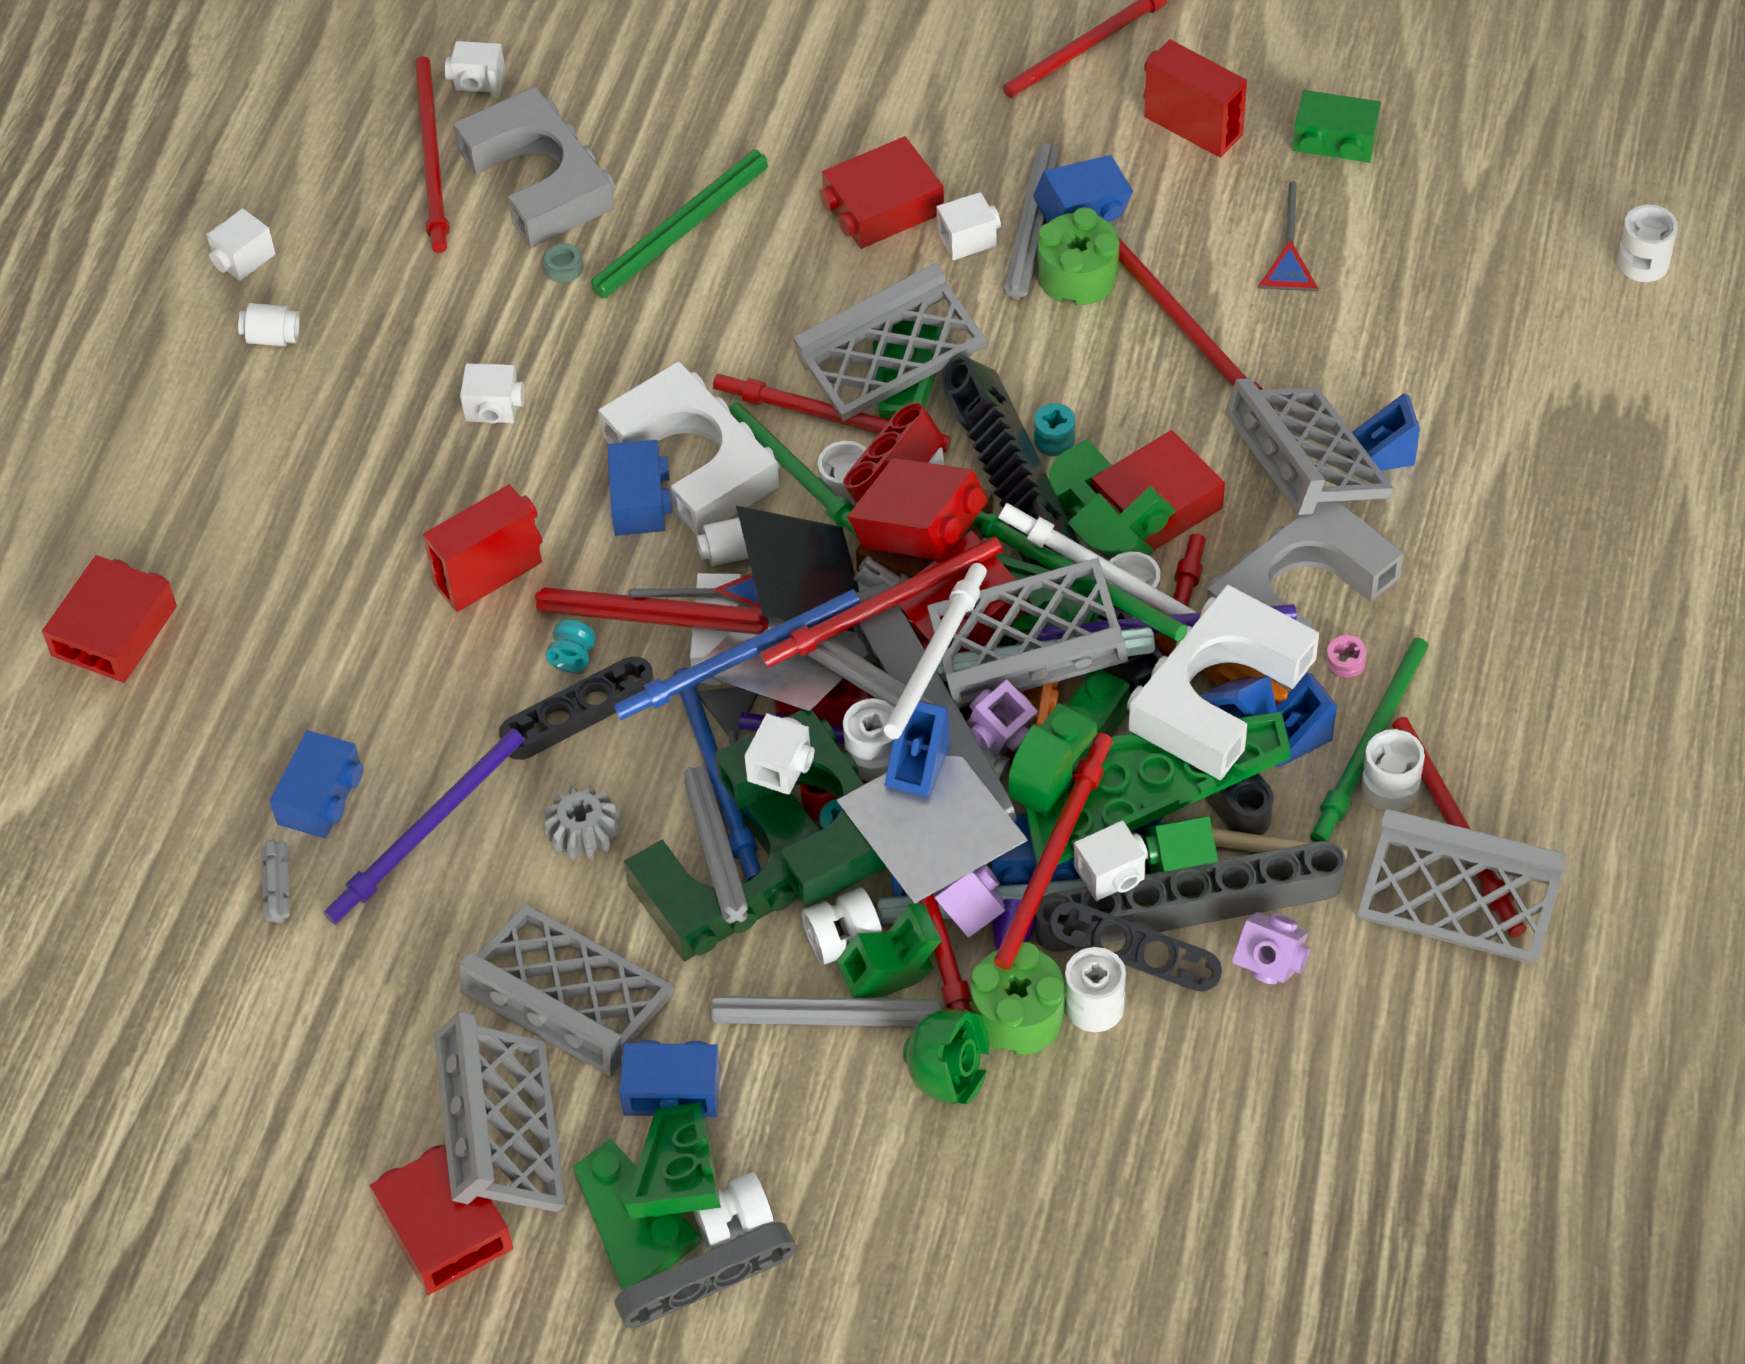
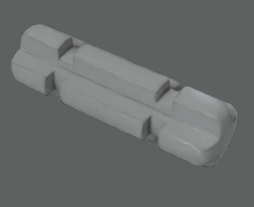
(275, 881)

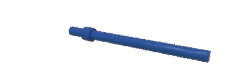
(658, 691)
(740, 839)

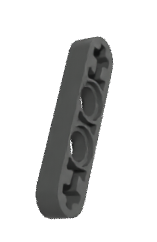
(705, 1275)

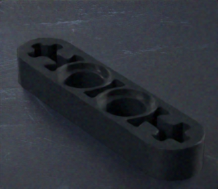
(572, 701)
(1136, 941)

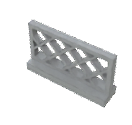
(874, 321)
(1287, 455)
(1045, 662)
(1471, 848)
(544, 1009)
(467, 1110)

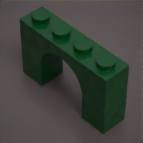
(837, 853)
(690, 910)

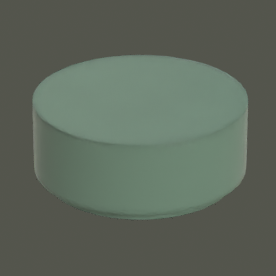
(563, 263)

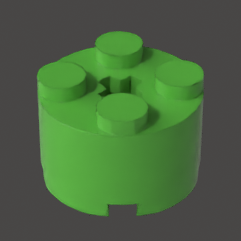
(1078, 257)
(1020, 1004)

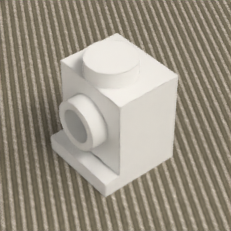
(476, 67)

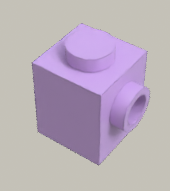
(972, 900)

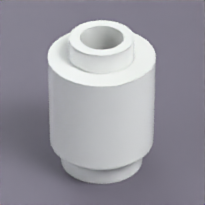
(269, 324)
(722, 542)

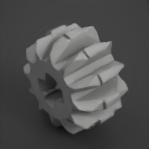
(581, 822)

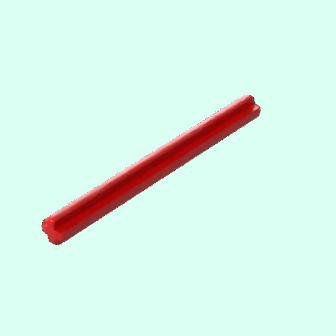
(651, 610)

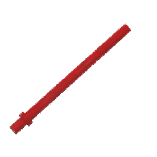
(437, 225)
(1180, 316)

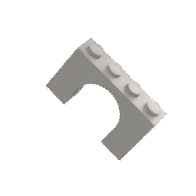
(533, 126)
(1327, 540)

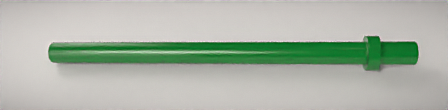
(992, 526)

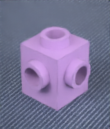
(1001, 718)
(1272, 948)

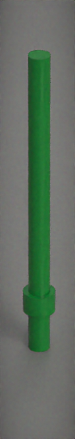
(836, 506)
(1338, 801)

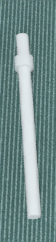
(1042, 533)
(961, 601)

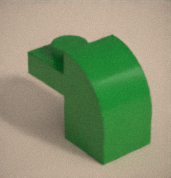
(1073, 474)
(1116, 532)
(1045, 759)
(890, 960)

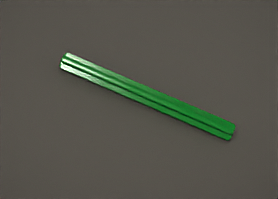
(678, 224)

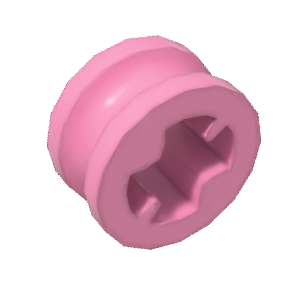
(1342, 645)

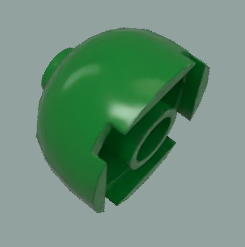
(946, 1055)

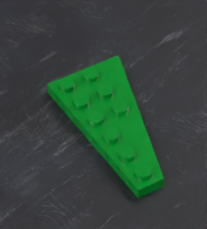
(1149, 782)

